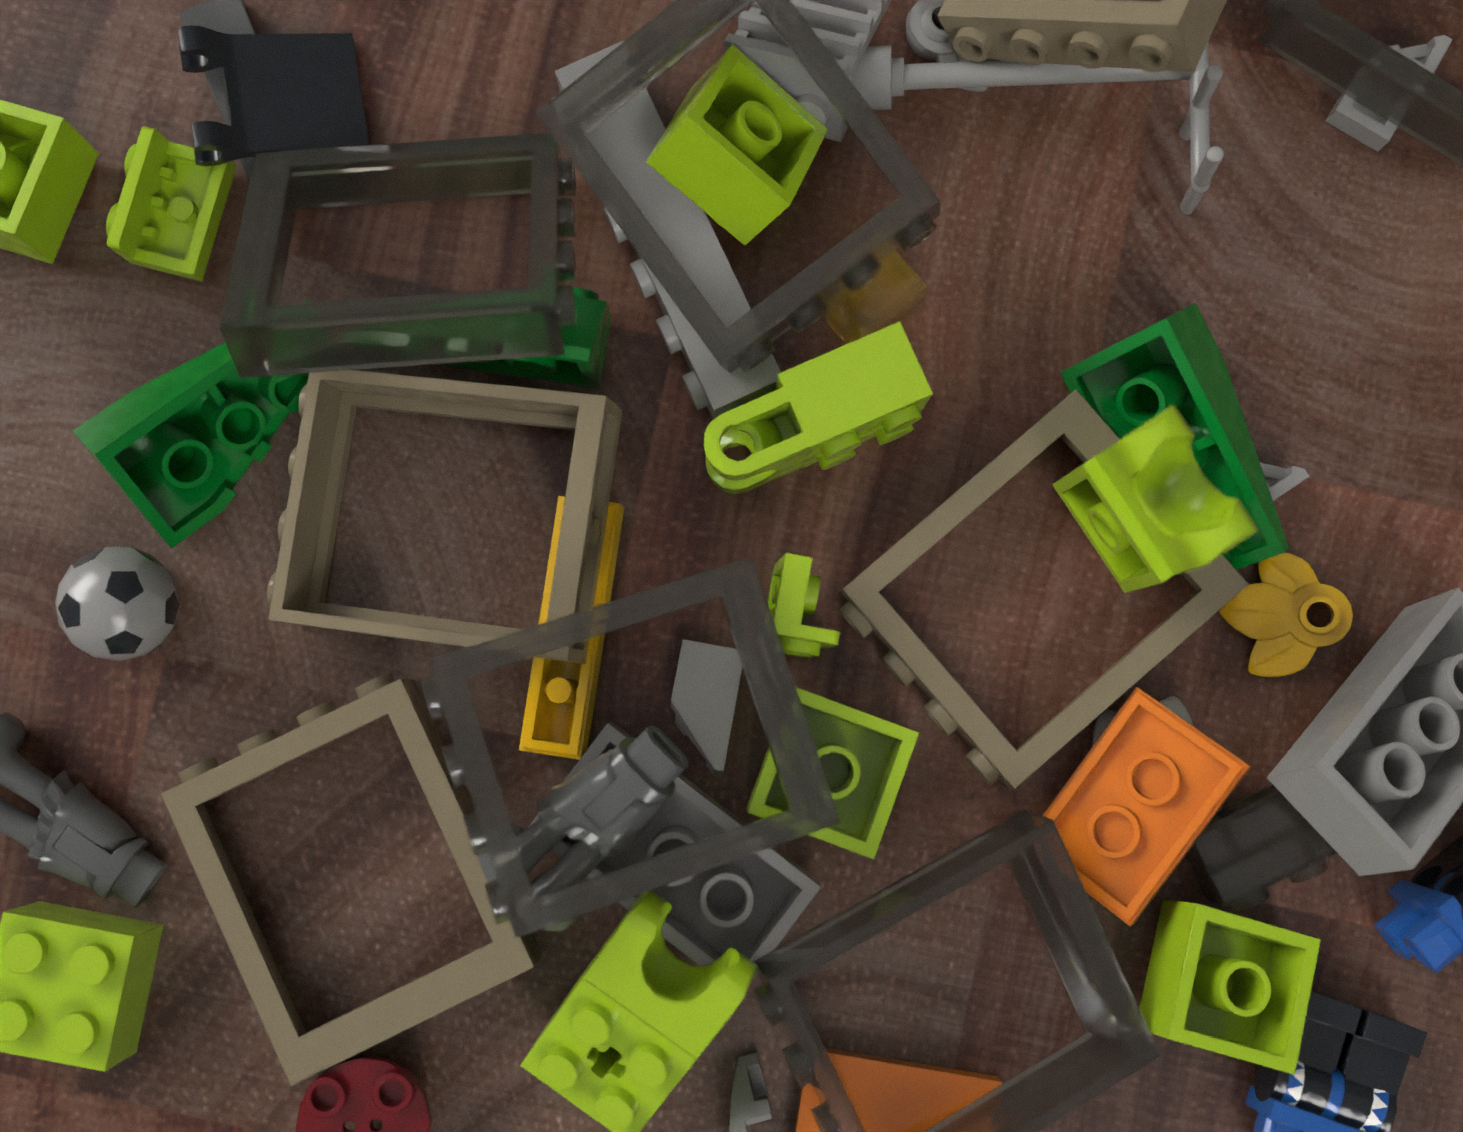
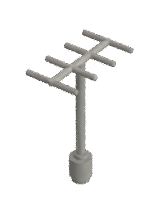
(884, 77)

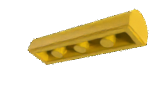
(564, 692)

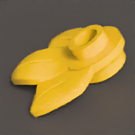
(1277, 616)

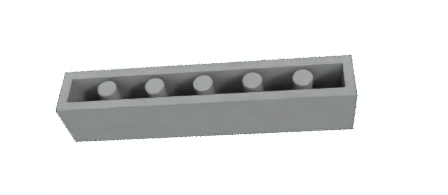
(625, 145)

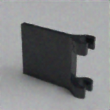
(278, 92)

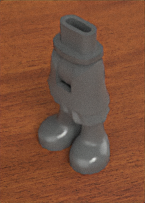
(599, 807)
(74, 829)

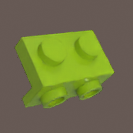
(168, 207)

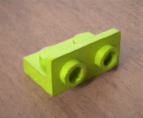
(790, 599)

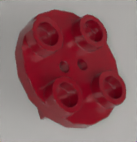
(365, 1091)

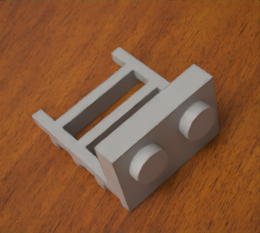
(841, 26)

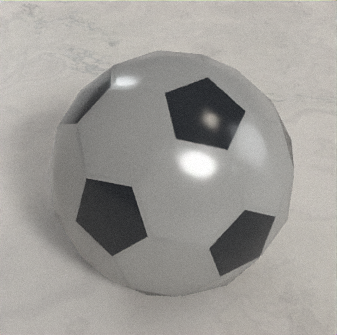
(117, 603)

